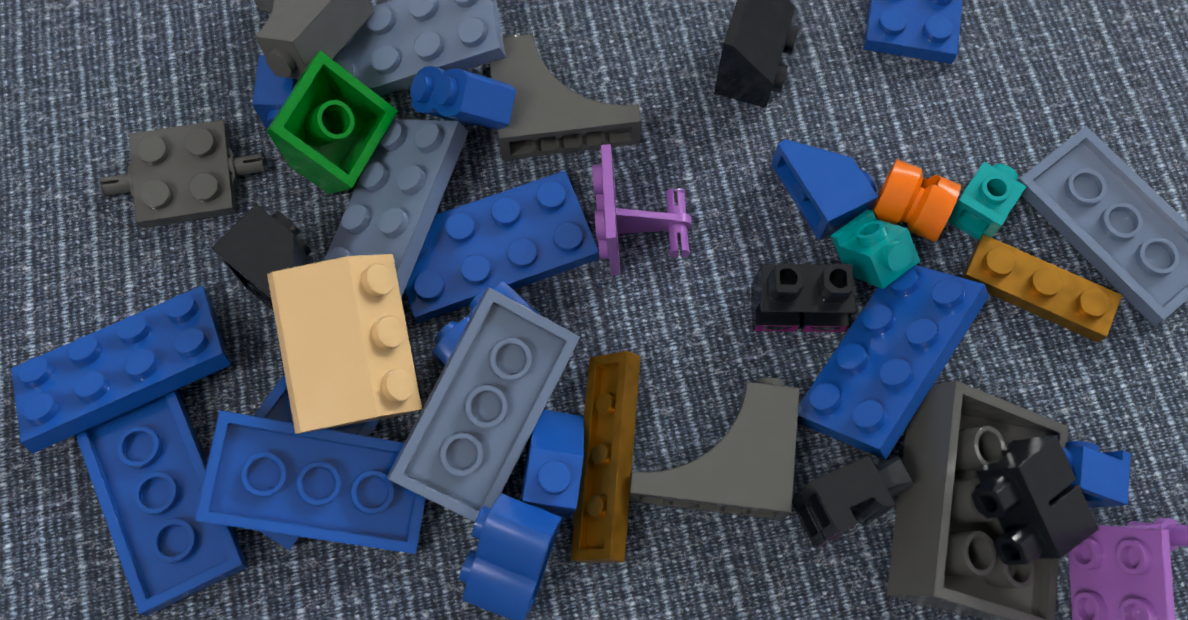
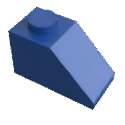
(823, 185)
(554, 463)

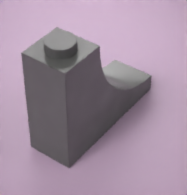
(304, 27)
(549, 115)
(746, 471)

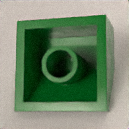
(330, 125)

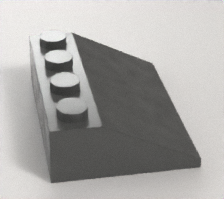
(940, 540)

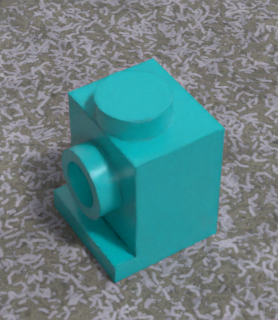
(987, 200)
(875, 249)

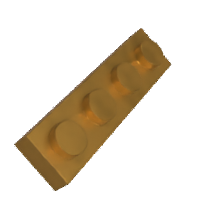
(607, 459)

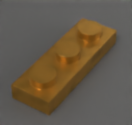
(1043, 288)

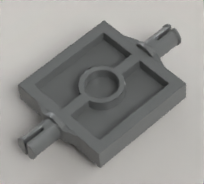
(182, 174)

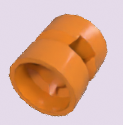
(916, 200)

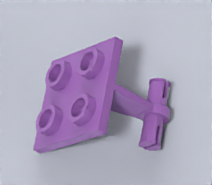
(614, 221)
(1126, 571)

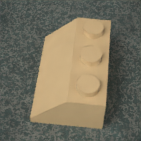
(344, 342)

